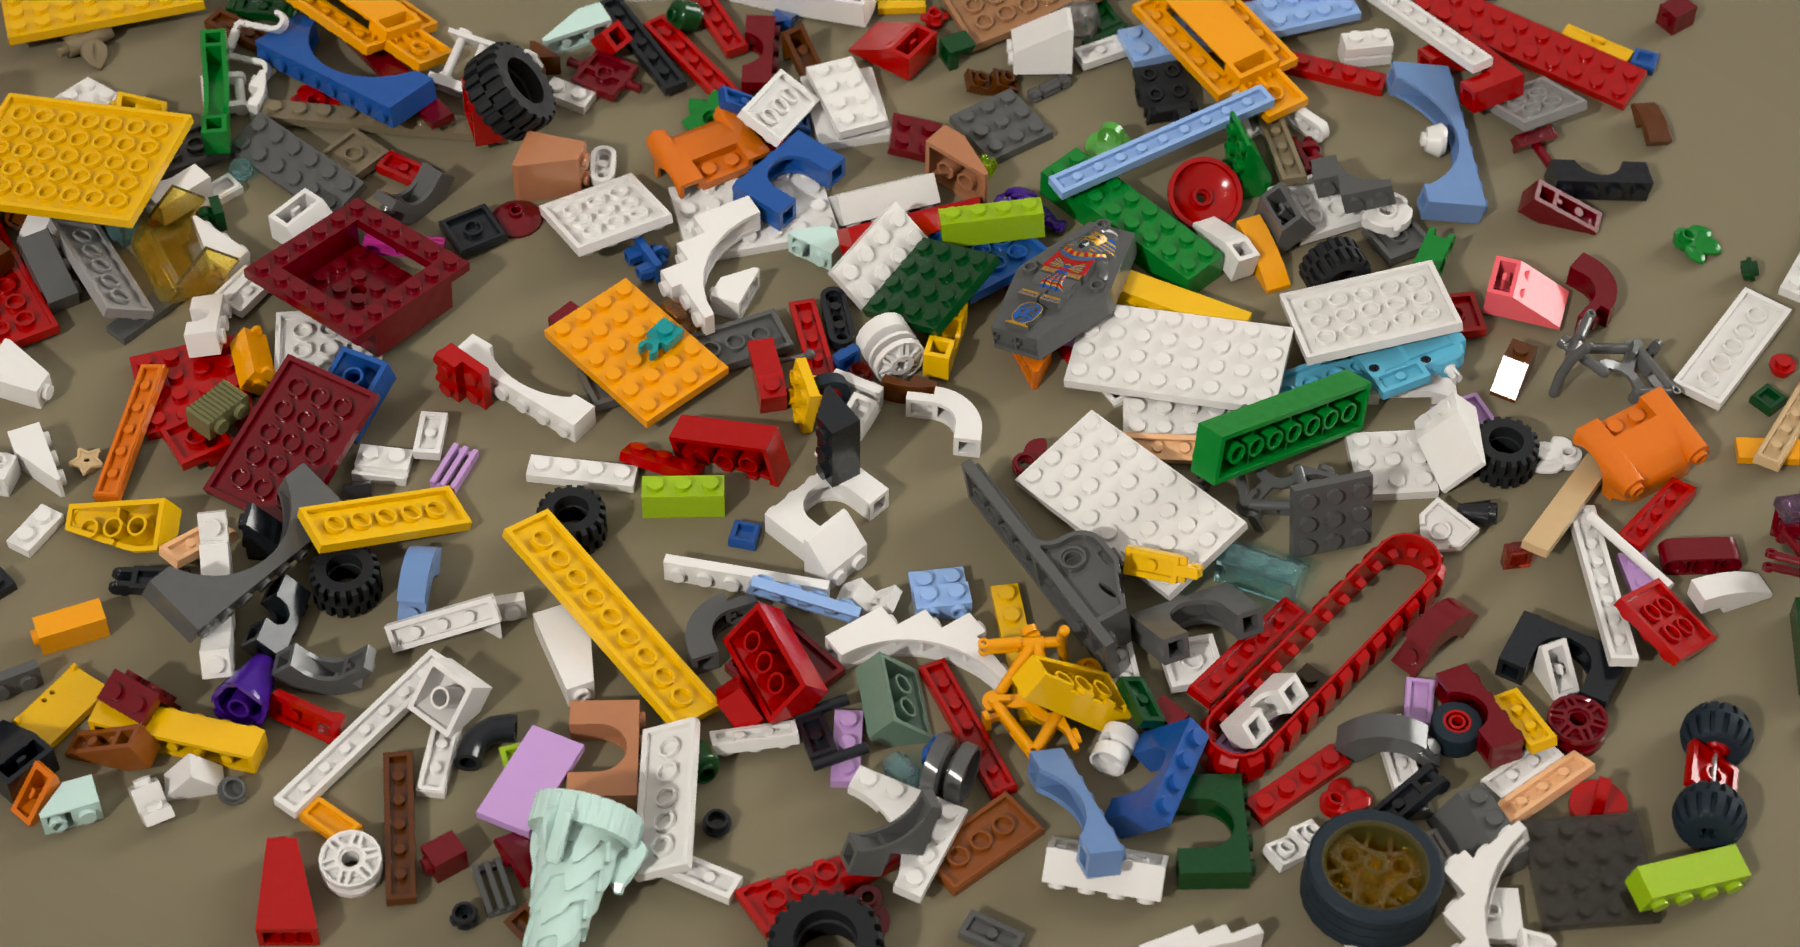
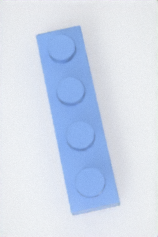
(794, 596)

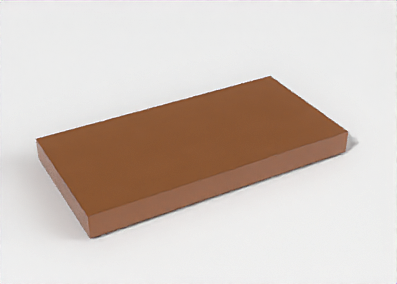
(986, 842)

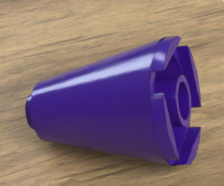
(247, 693)

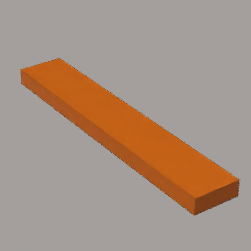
(130, 432)

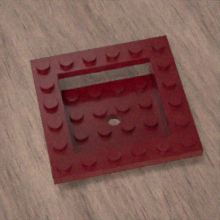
(355, 289)

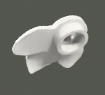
(1557, 455)

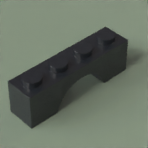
(1629, 183)

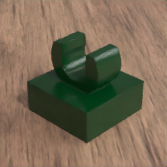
(214, 213)

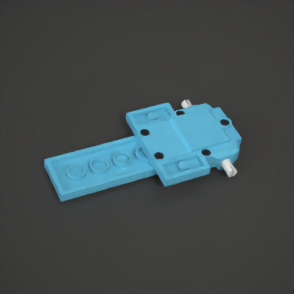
(1392, 368)

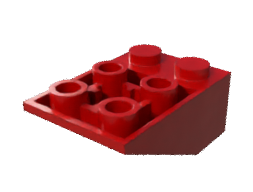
(897, 47)

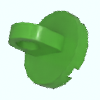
(1108, 137)

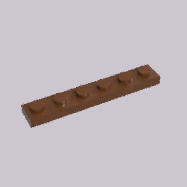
(399, 828)

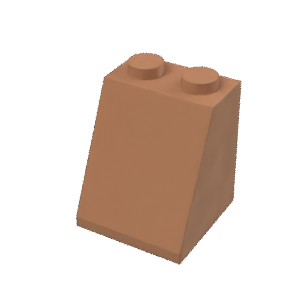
(550, 167)

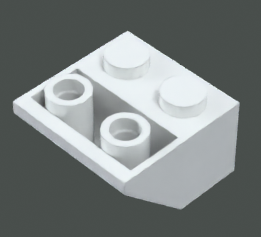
(297, 215)

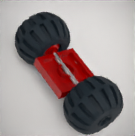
(1709, 808)

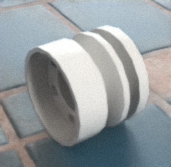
(890, 346)

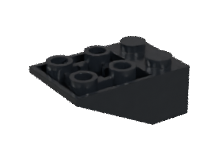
(17, 755)

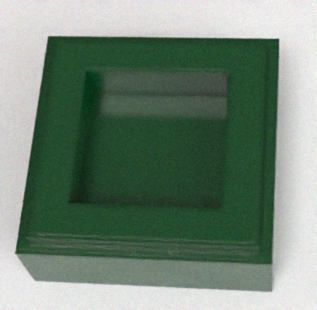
(1768, 400)

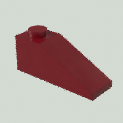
(1557, 209)

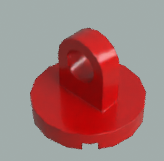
(1596, 798)

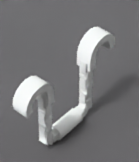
(235, 32)

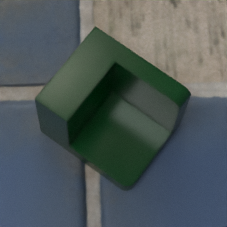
(953, 45)

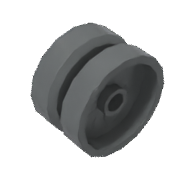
(951, 768)

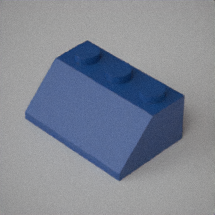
(365, 372)

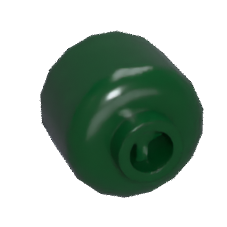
(685, 15)
(707, 763)

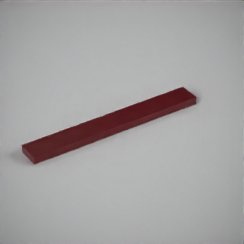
(385, 64)

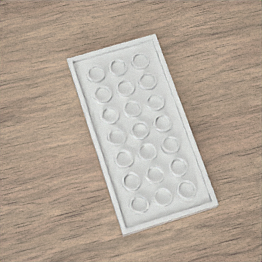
(1180, 358)
(1129, 497)

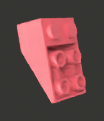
(1524, 294)

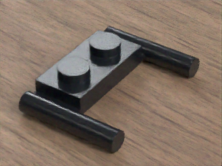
(818, 738)

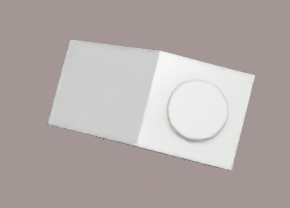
(734, 293)

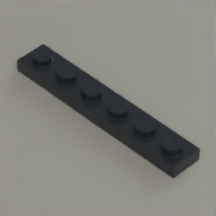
(646, 49)

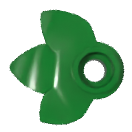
(701, 111)
(1696, 242)

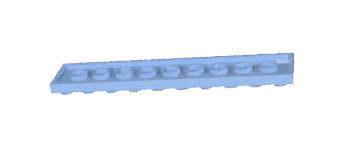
(1280, 16)

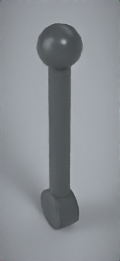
(809, 353)

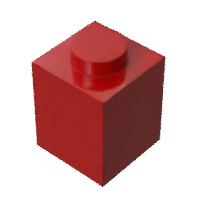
(611, 38)

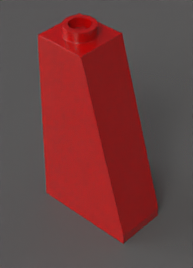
(285, 902)

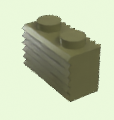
(218, 410)

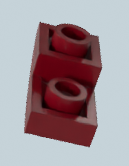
(516, 853)

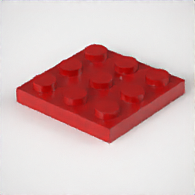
(1665, 622)

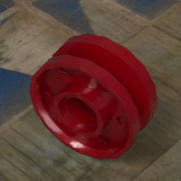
(1578, 724)

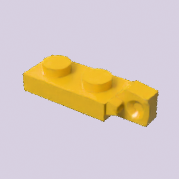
(1159, 565)

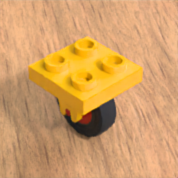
(807, 391)

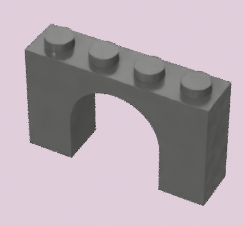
(1162, 626)

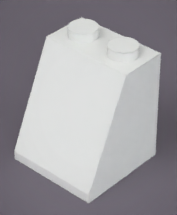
(1043, 45)

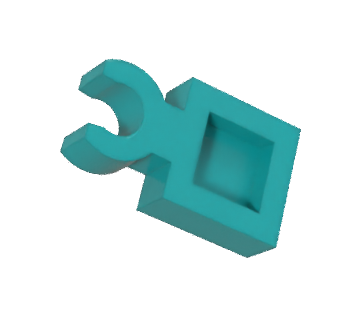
(661, 336)

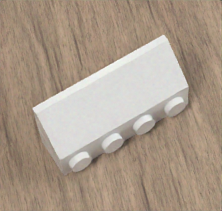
(869, 202)
(1140, 876)

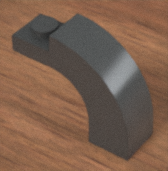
(419, 197)
(705, 625)
(321, 674)
(1387, 733)

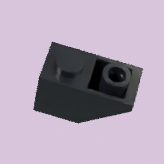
(259, 531)

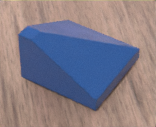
(785, 19)

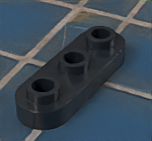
(837, 317)

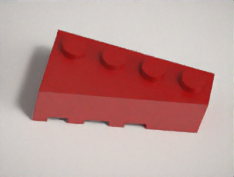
(732, 445)

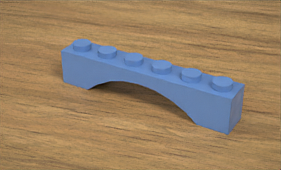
(1056, 778)

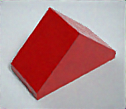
(738, 703)

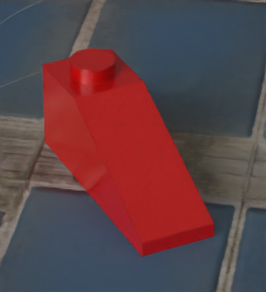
(767, 375)

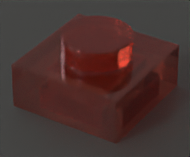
(1515, 557)

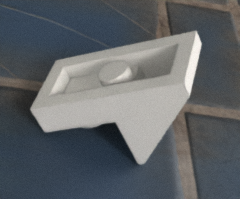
(511, 608)

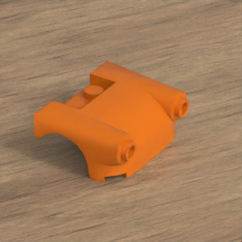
(706, 153)
(1642, 447)

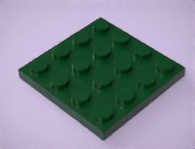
(932, 285)

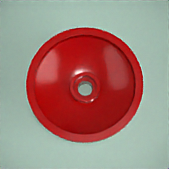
(1212, 181)

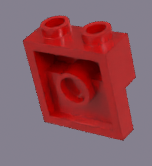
(463, 376)
(192, 447)

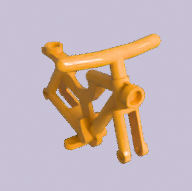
(999, 702)

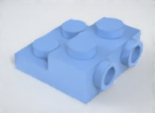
(941, 592)

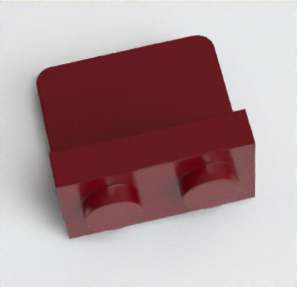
(134, 696)

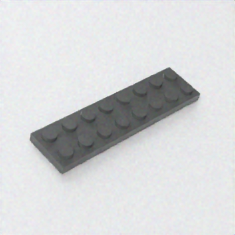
(726, 343)

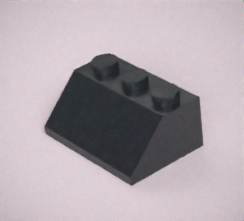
(837, 440)

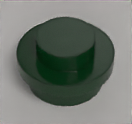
(1749, 269)

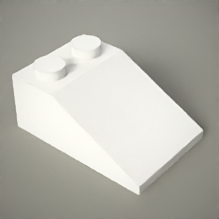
(1451, 441)

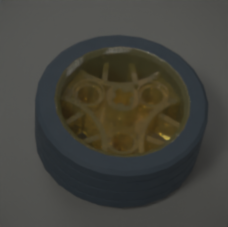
(1366, 907)

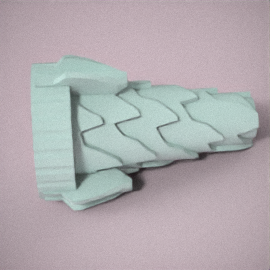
(575, 854)

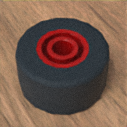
(1455, 729)

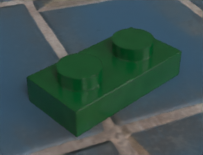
(1140, 702)

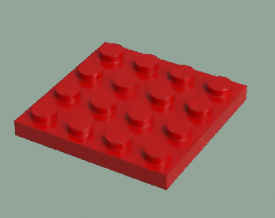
(185, 381)

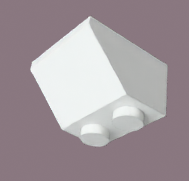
(835, 550)
(448, 696)

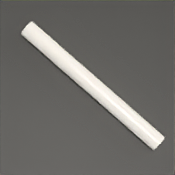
(1627, 549)

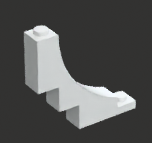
(218, 648)

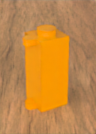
(252, 360)
(70, 627)

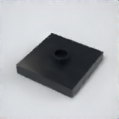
(473, 231)

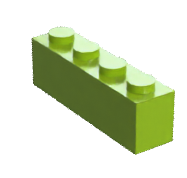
(992, 222)
(1688, 878)

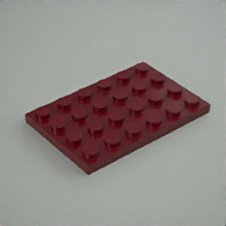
(297, 420)

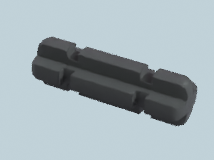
(1049, 88)

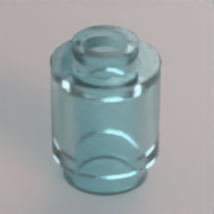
(903, 769)

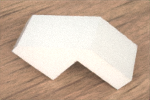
(869, 599)

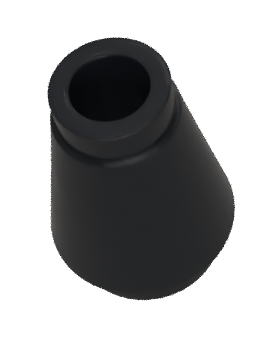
(1480, 512)

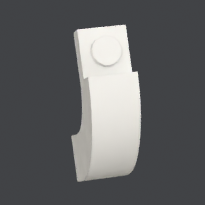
(953, 411)

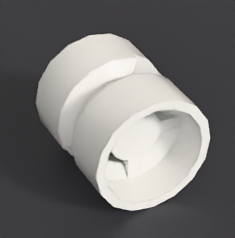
(1114, 748)

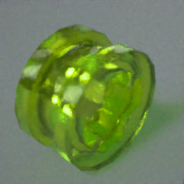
(990, 164)

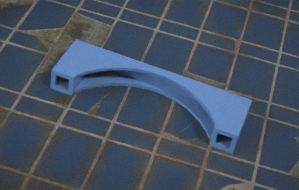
(1431, 91)

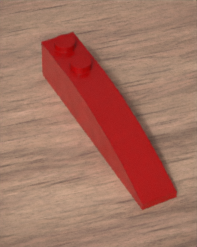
(925, 219)

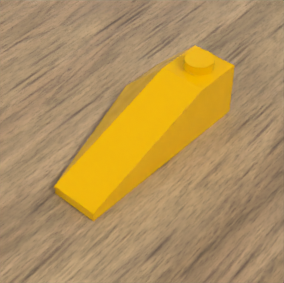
(126, 524)

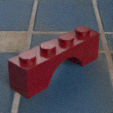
(761, 37)
(1498, 738)

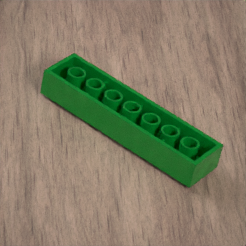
(1162, 243)
(1280, 426)

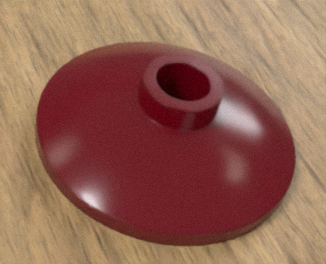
(518, 218)

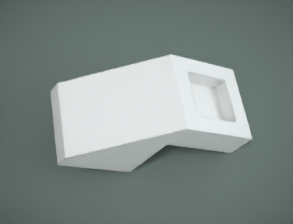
(150, 801)

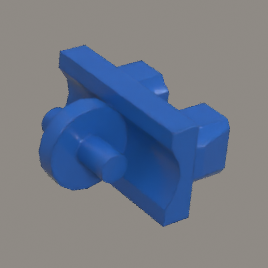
(651, 257)

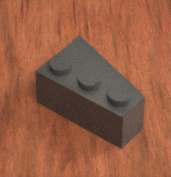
(49, 270)

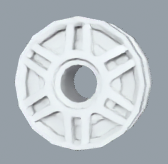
(348, 847)

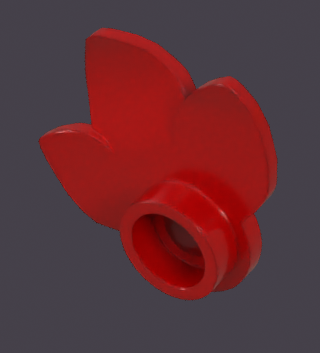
(1343, 798)

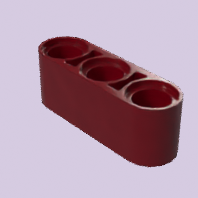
(1699, 555)

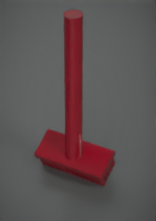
(1535, 141)

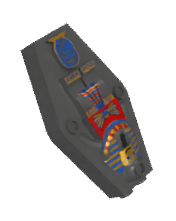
(1064, 290)

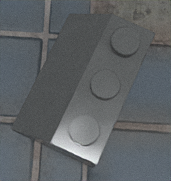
(1473, 820)

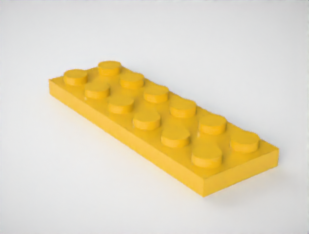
(384, 519)

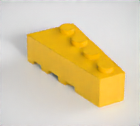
(1071, 691)

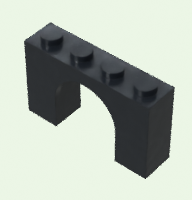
(1536, 631)

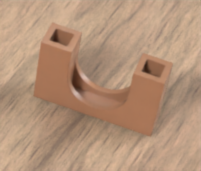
(612, 722)

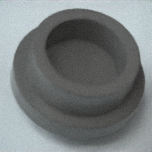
(231, 790)

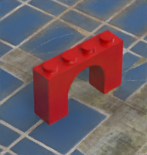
(1484, 90)

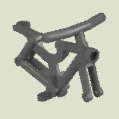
(1633, 353)
(1253, 503)

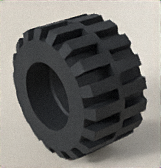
(1333, 261)
(1517, 441)
(579, 505)
(351, 596)

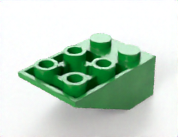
(1245, 159)

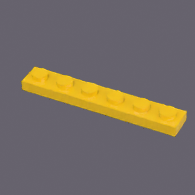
(1010, 620)

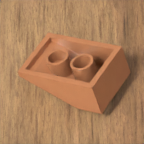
(956, 165)

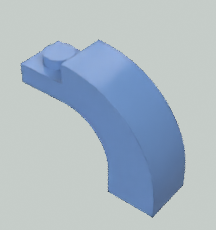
(415, 579)

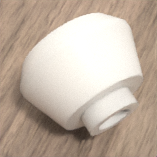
(1434, 139)

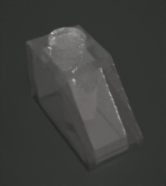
(1084, 18)

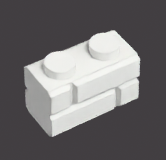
(1366, 48)

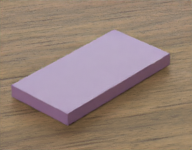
(536, 765)

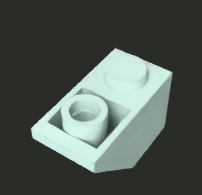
(816, 245)
(71, 806)

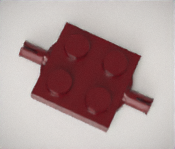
(605, 75)

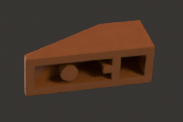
(115, 747)

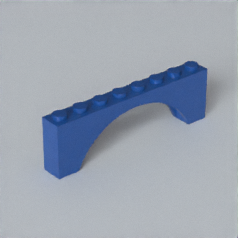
(383, 98)

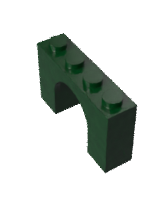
(1229, 863)

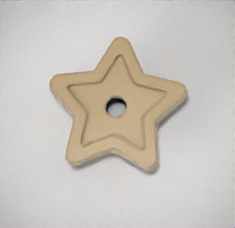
(89, 467)

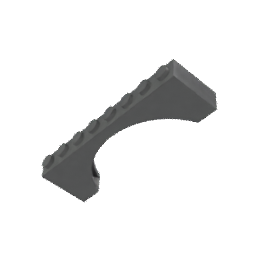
(198, 601)

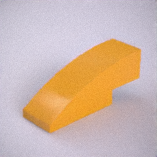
(1270, 266)

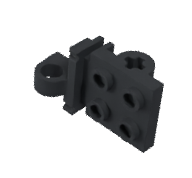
(1163, 92)

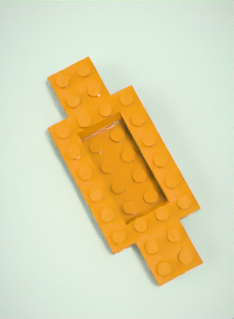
(392, 27)
(1239, 39)

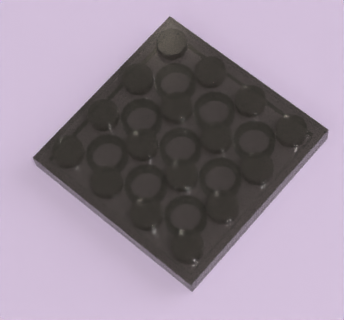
(1582, 869)

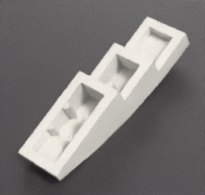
(1217, 937)

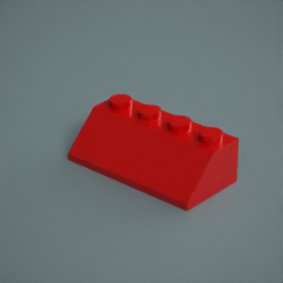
(774, 664)

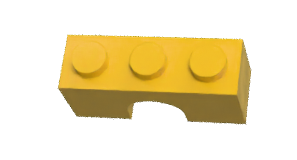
(942, 350)

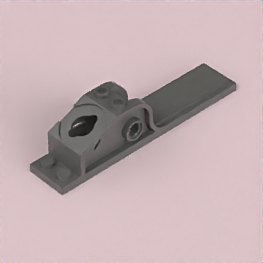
(1082, 590)

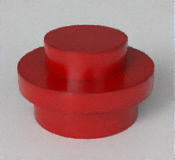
(1782, 365)

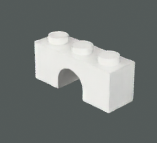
(208, 326)
(1249, 722)

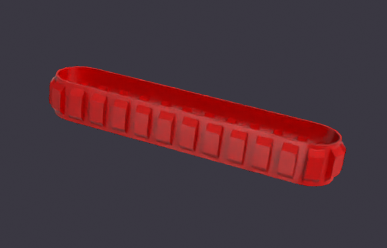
(1397, 549)

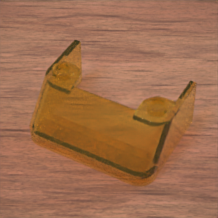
(163, 251)

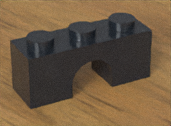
(287, 604)

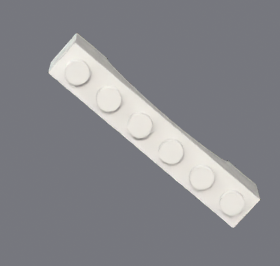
(566, 415)

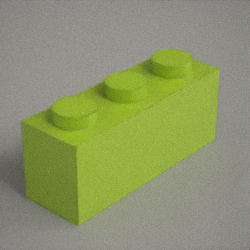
(683, 496)

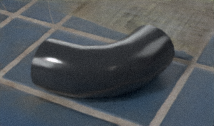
(481, 737)

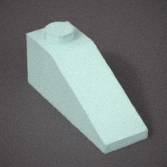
(577, 29)

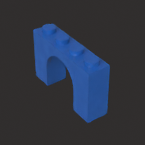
(794, 156)
(1175, 753)

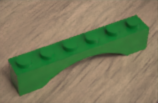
(216, 88)

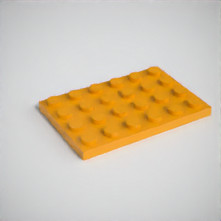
(604, 344)

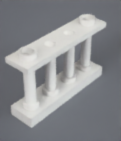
(444, 81)

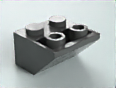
(1284, 216)

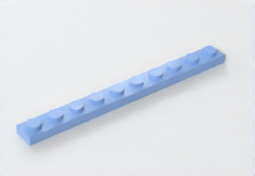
(1159, 142)

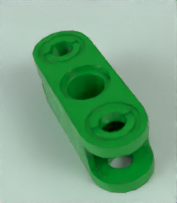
(1435, 249)

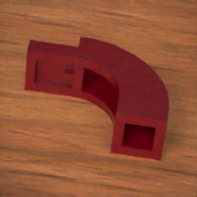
(1597, 284)
(1430, 631)

